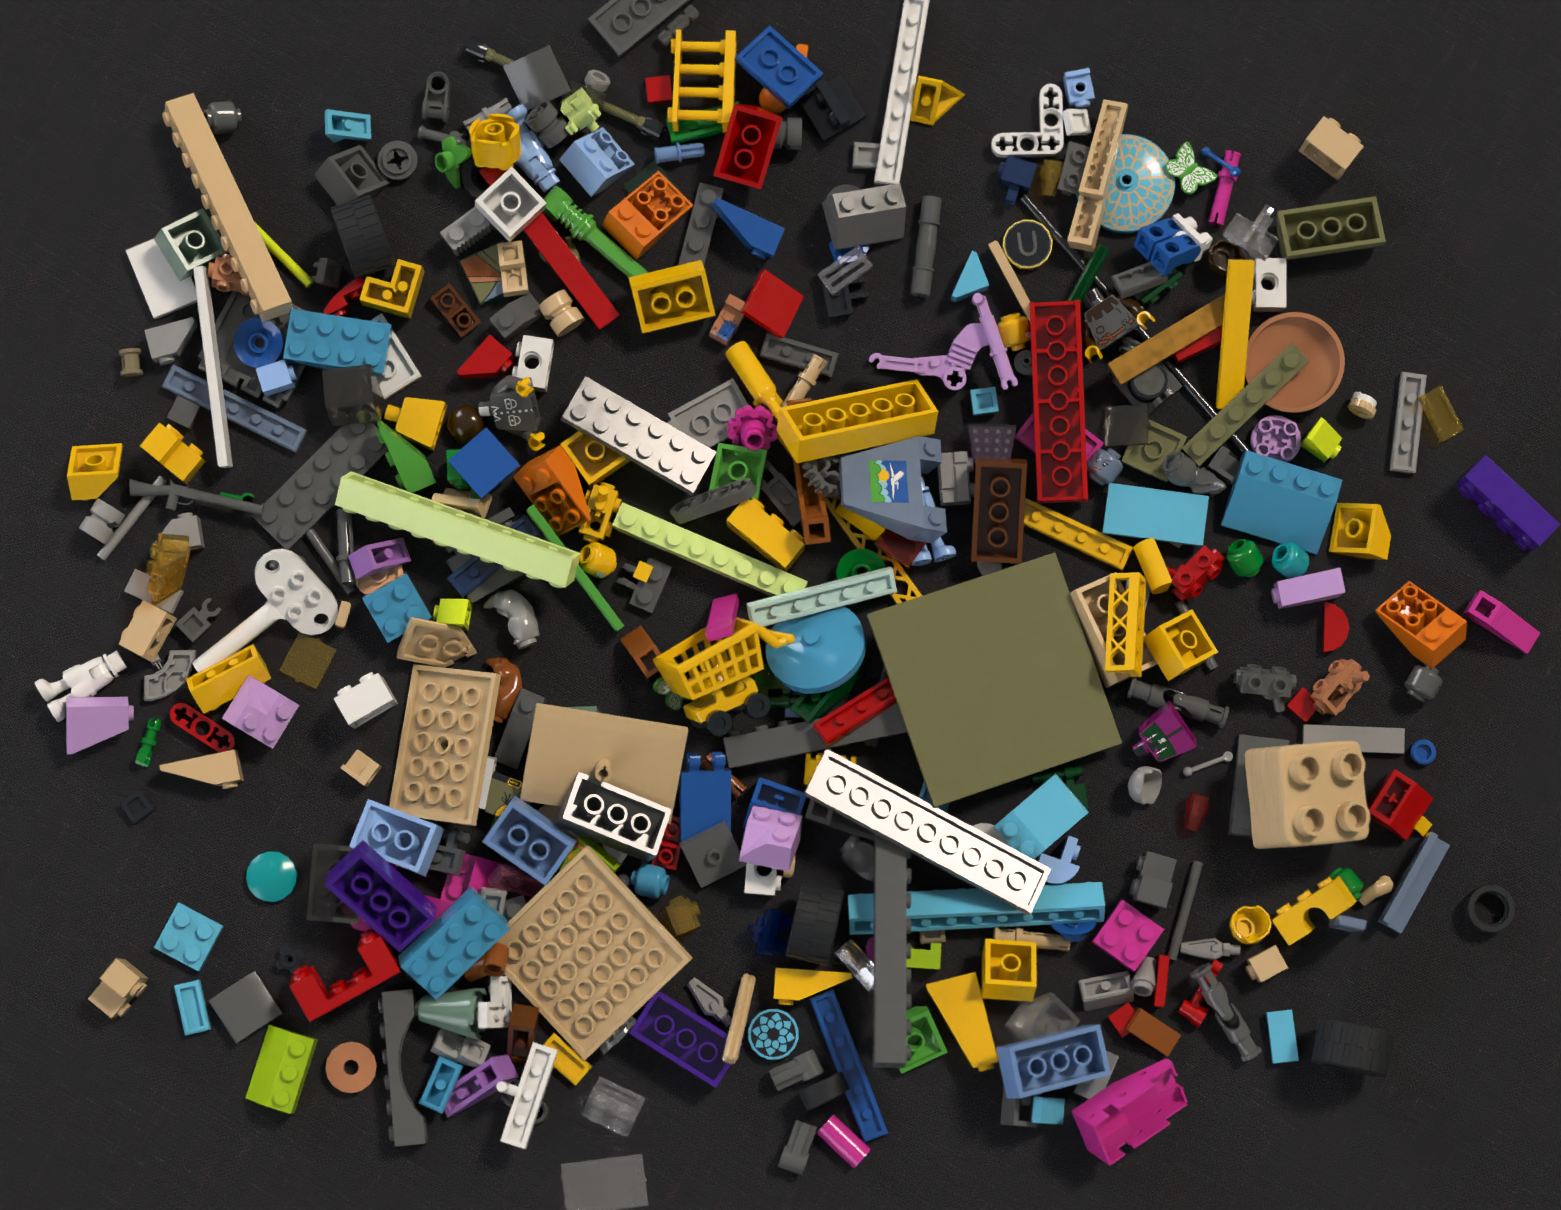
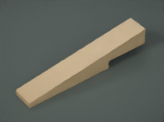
(1097, 176)

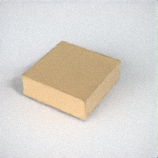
(343, 615)

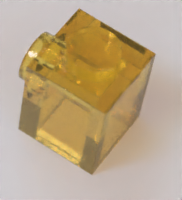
(683, 915)

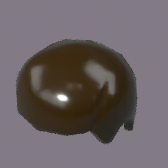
(1218, 256)
(465, 423)

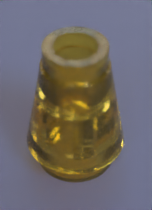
(1050, 177)

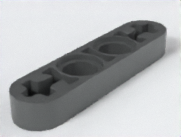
(713, 500)

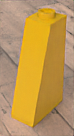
(965, 1015)

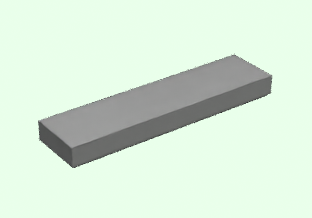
(1407, 423)
(1369, 738)

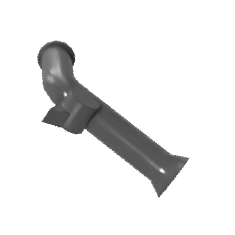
(438, 136)

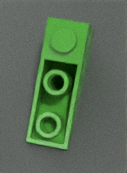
(409, 461)

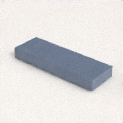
(1347, 923)

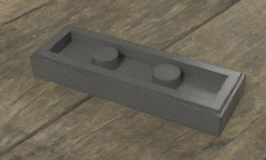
(796, 354)

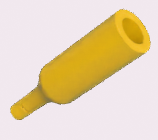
(753, 376)

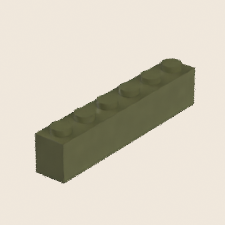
(1245, 404)

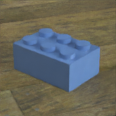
(530, 840)

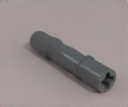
(926, 246)

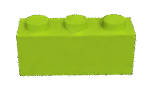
(281, 1069)

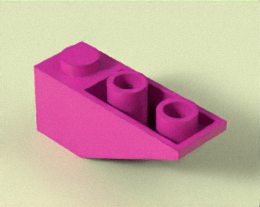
(1501, 621)

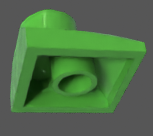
(737, 463)
(924, 1038)

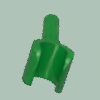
(238, 497)

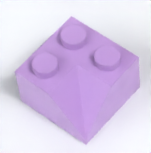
(260, 711)
(771, 838)

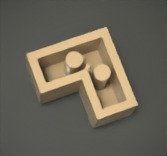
(118, 987)

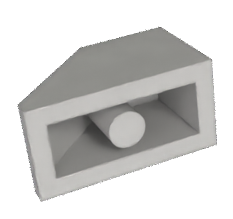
(170, 340)
(188, 526)

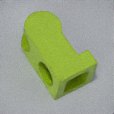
(925, 958)

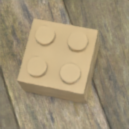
(1331, 147)

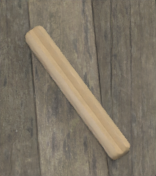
(739, 1019)

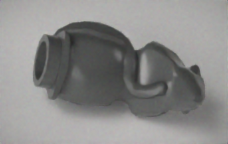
(1185, 472)

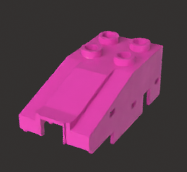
(1129, 1109)

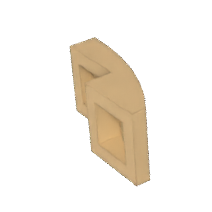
(512, 268)

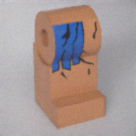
(728, 320)

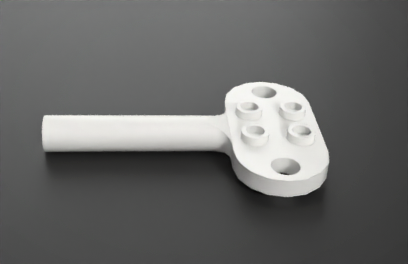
(291, 595)

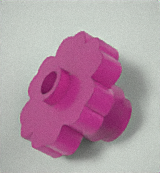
(752, 428)

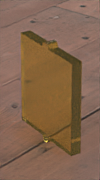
(308, 660)

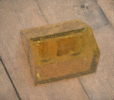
(168, 566)

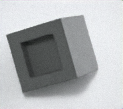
(1224, 466)

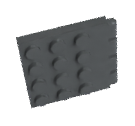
(233, 369)

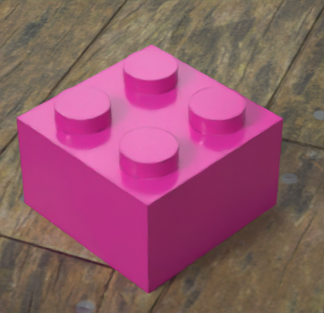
(1127, 935)

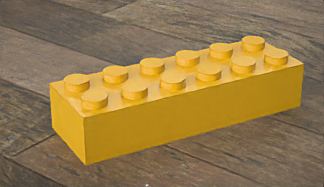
(856, 421)

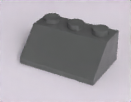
(865, 216)

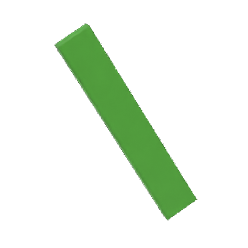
(580, 575)

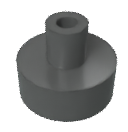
(1020, 366)

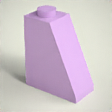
(1308, 588)
(95, 720)

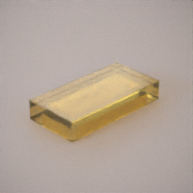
(1440, 413)

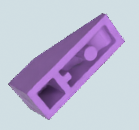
(480, 1083)

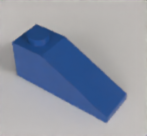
(753, 231)

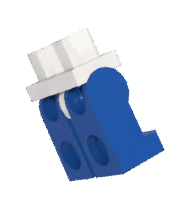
(1172, 243)

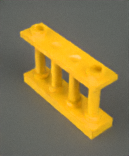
(725, 70)

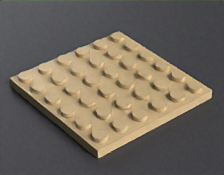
(589, 952)

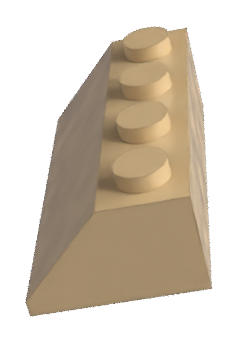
(1092, 610)

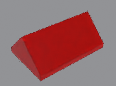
(748, 145)

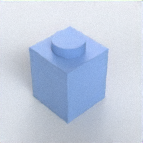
(276, 377)

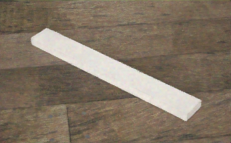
(901, 92)
(212, 367)

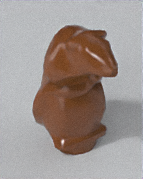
(509, 686)

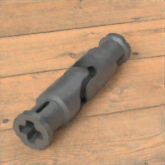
(1189, 706)
(1216, 996)

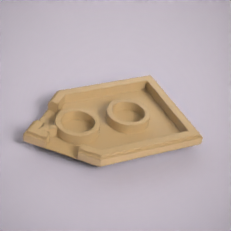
(433, 643)

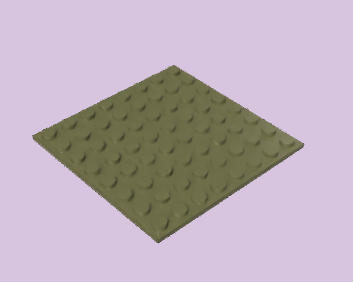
(994, 679)

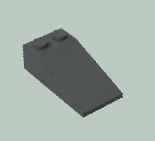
(1240, 806)

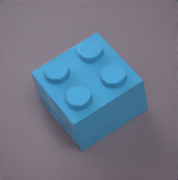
(394, 606)

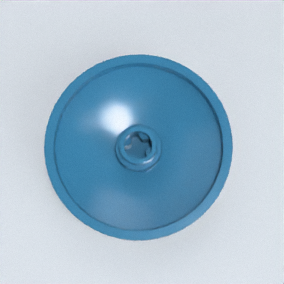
(824, 653)

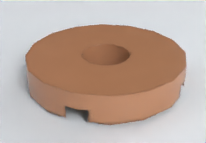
(336, 1063)

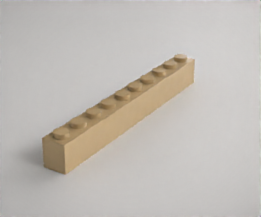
(227, 207)

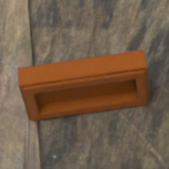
(1153, 1031)

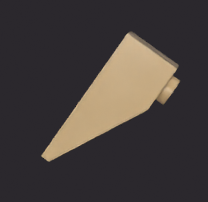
(215, 769)

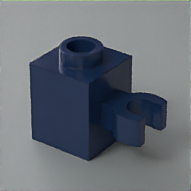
(1017, 176)

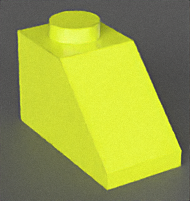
(1322, 441)
(453, 612)

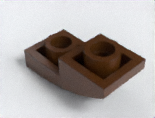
(455, 310)

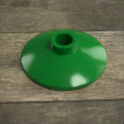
(857, 558)

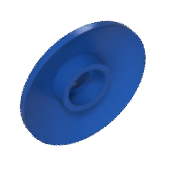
(247, 348)

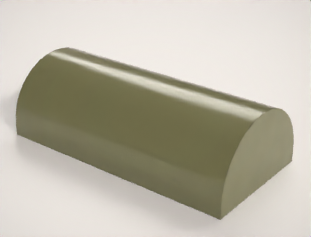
(1330, 228)

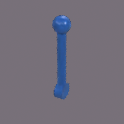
(1234, 170)

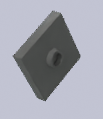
(712, 854)

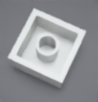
(510, 204)
(365, 700)

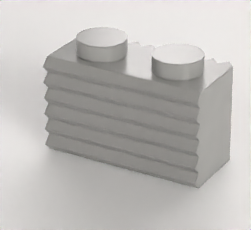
(466, 231)

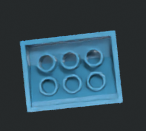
(1281, 501)

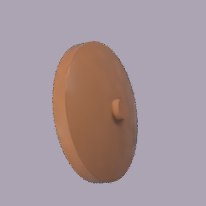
(1316, 341)

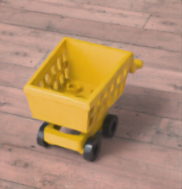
(714, 700)

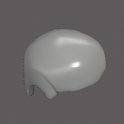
(1145, 784)

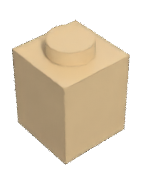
(1265, 964)

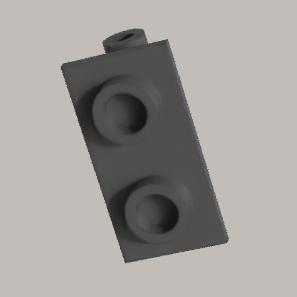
(1073, 168)

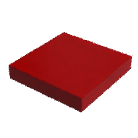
(772, 304)

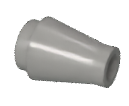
(1145, 977)

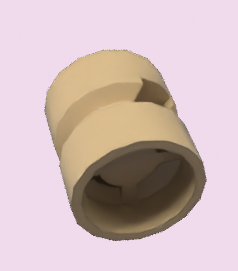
(560, 311)

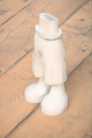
(83, 681)

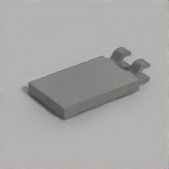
(708, 414)

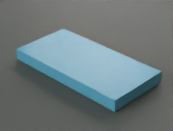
(1155, 514)

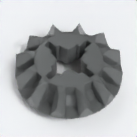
(387, 155)

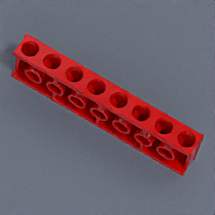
(1058, 402)

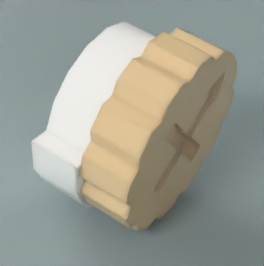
(1362, 405)

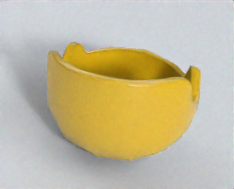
(1250, 924)

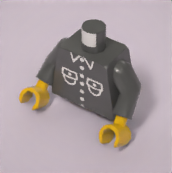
(515, 409)

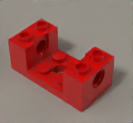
(315, 997)

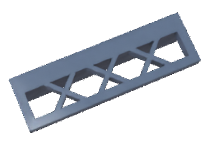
(1414, 882)

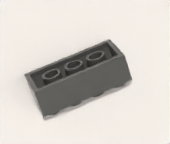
(613, 817)

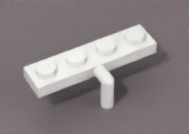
(527, 1095)

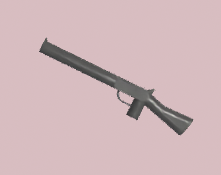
(175, 491)

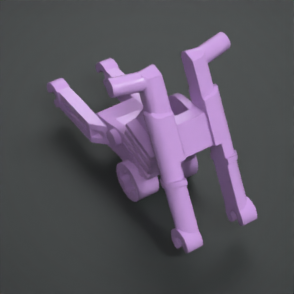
(961, 352)

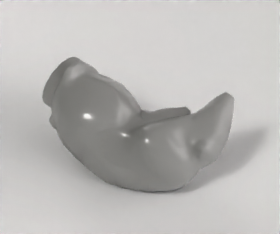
(521, 617)

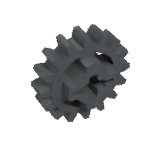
(824, 475)

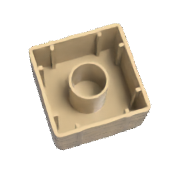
(1307, 794)

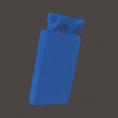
(703, 795)

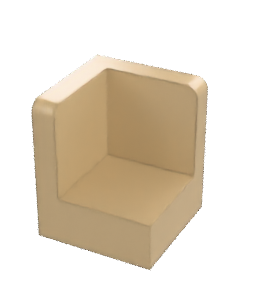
(361, 768)

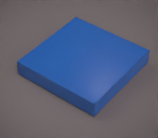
(484, 463)

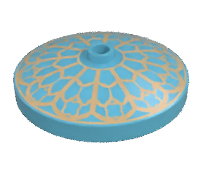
(1148, 194)

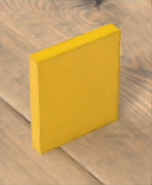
(643, 571)
(1422, 826)

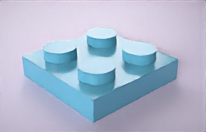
(188, 936)

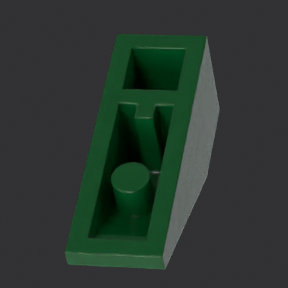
(814, 705)

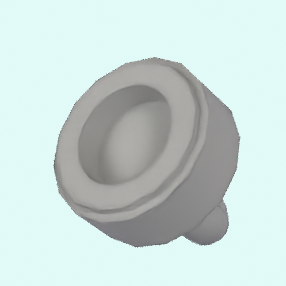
(597, 80)

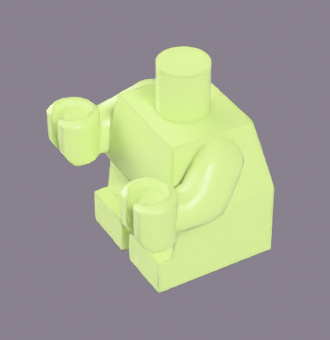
(580, 112)

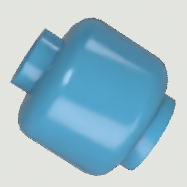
(650, 881)

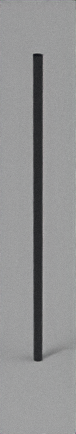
(1142, 333)

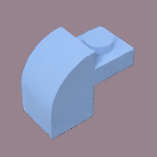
(1061, 868)

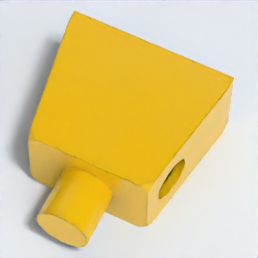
(418, 420)

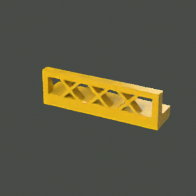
(1135, 624)

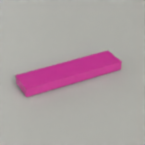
(722, 617)

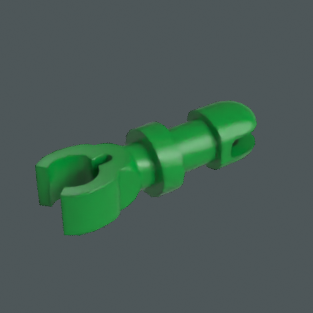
(145, 753)

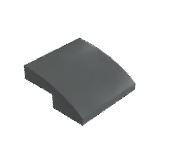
(536, 77)
(245, 1007)

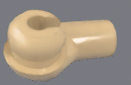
(1379, 888)

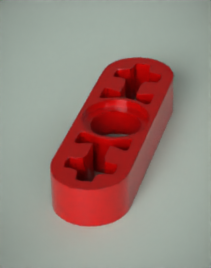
(191, 713)

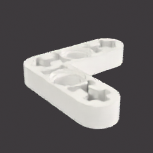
(1046, 132)

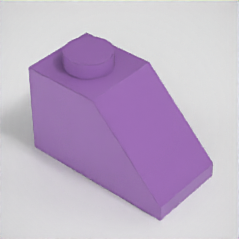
(379, 557)

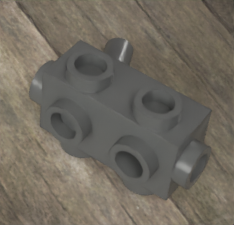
(1270, 683)

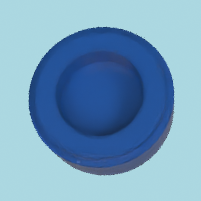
(1422, 752)

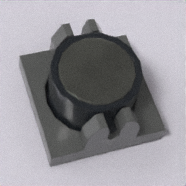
(1152, 385)

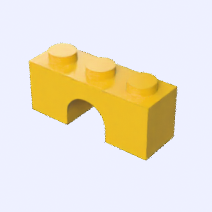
(1331, 897)

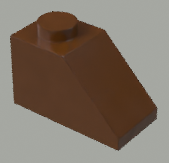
(522, 1032)

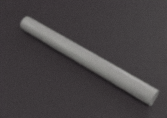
(129, 522)

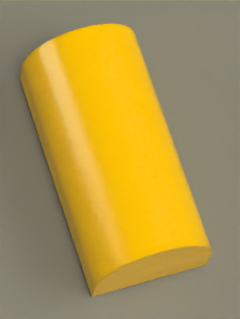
(1153, 566)

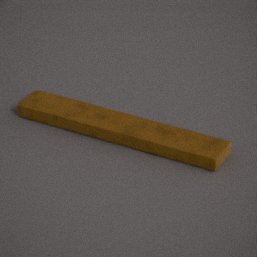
(1168, 341)

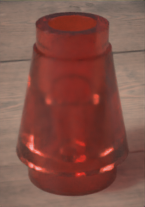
(1196, 810)

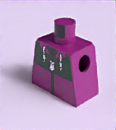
(1164, 735)

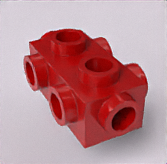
(1193, 575)

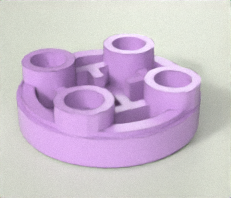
(1276, 438)

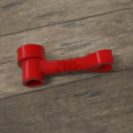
(1193, 1009)

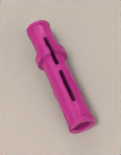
(1223, 190)

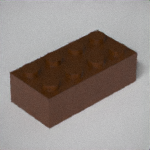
(998, 510)

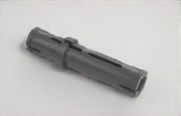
(345, 547)

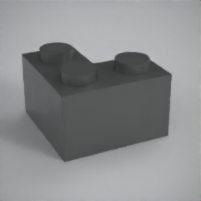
(1153, 881)

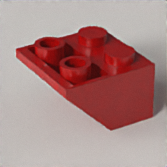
(1399, 804)

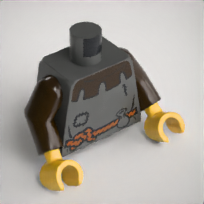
(1109, 321)

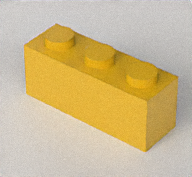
(224, 679)

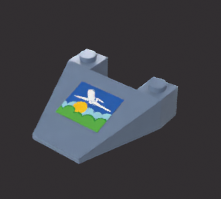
(888, 487)

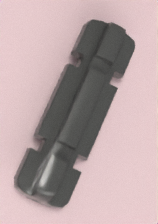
(681, 22)

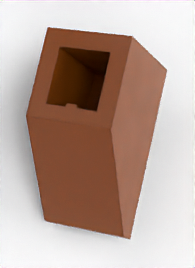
(642, 651)

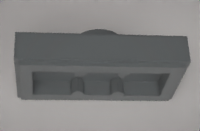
(1137, 280)

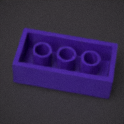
(1507, 504)
(381, 896)
(683, 1037)

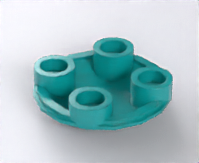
(271, 876)

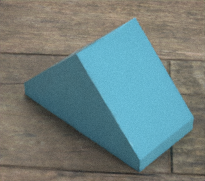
(971, 280)

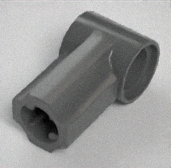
(800, 1068)
(796, 1151)

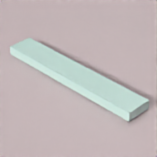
(822, 597)

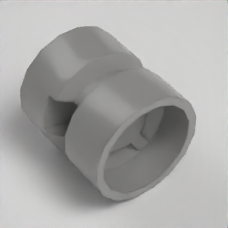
(101, 521)

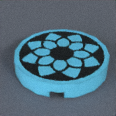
(773, 1034)

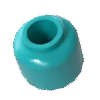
(1290, 560)

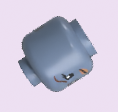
(1104, 466)

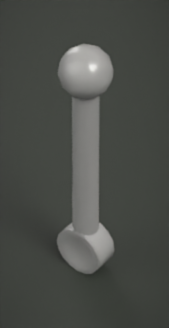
(1227, 756)

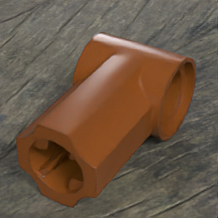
(491, 963)

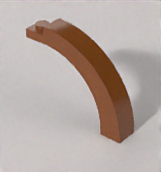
(811, 505)

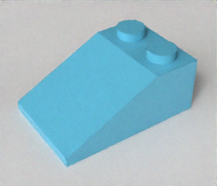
(1041, 818)

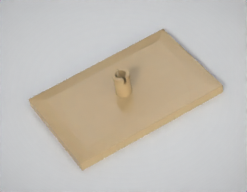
(445, 744)
(636, 753)

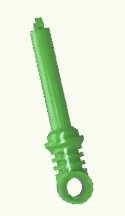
(584, 228)

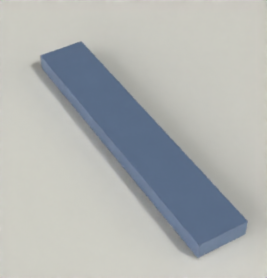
(237, 409)

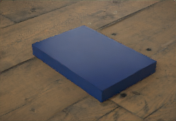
(779, 67)

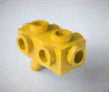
(601, 504)

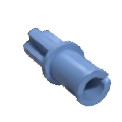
(678, 152)

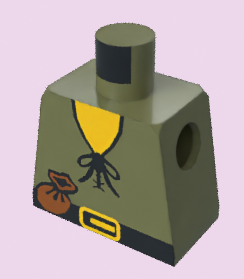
(500, 794)

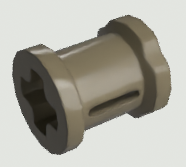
(130, 362)

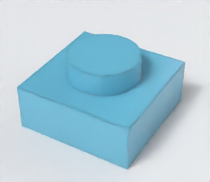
(984, 401)

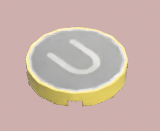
(1027, 244)

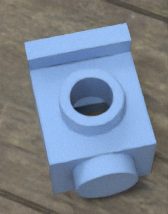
(1074, 97)

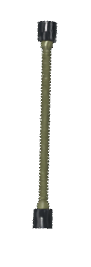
(649, 126)

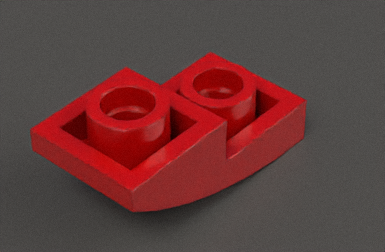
(338, 305)
(669, 848)

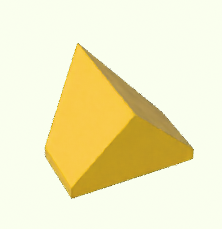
(933, 100)

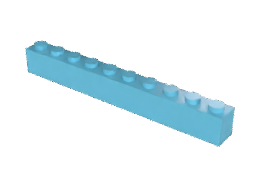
(978, 909)

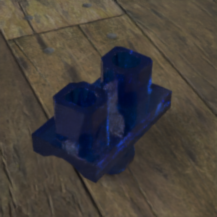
(766, 932)

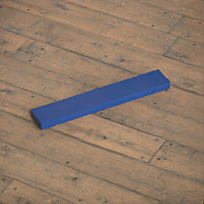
(848, 1061)

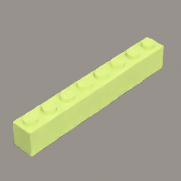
(705, 552)

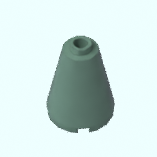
(453, 1011)

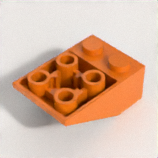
(646, 215)
(555, 490)
(1423, 624)

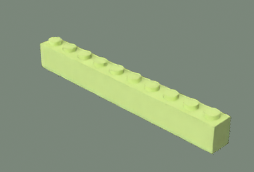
(457, 529)

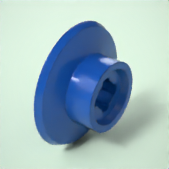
(1073, 931)

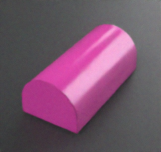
(843, 1141)

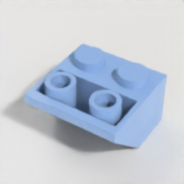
(596, 161)

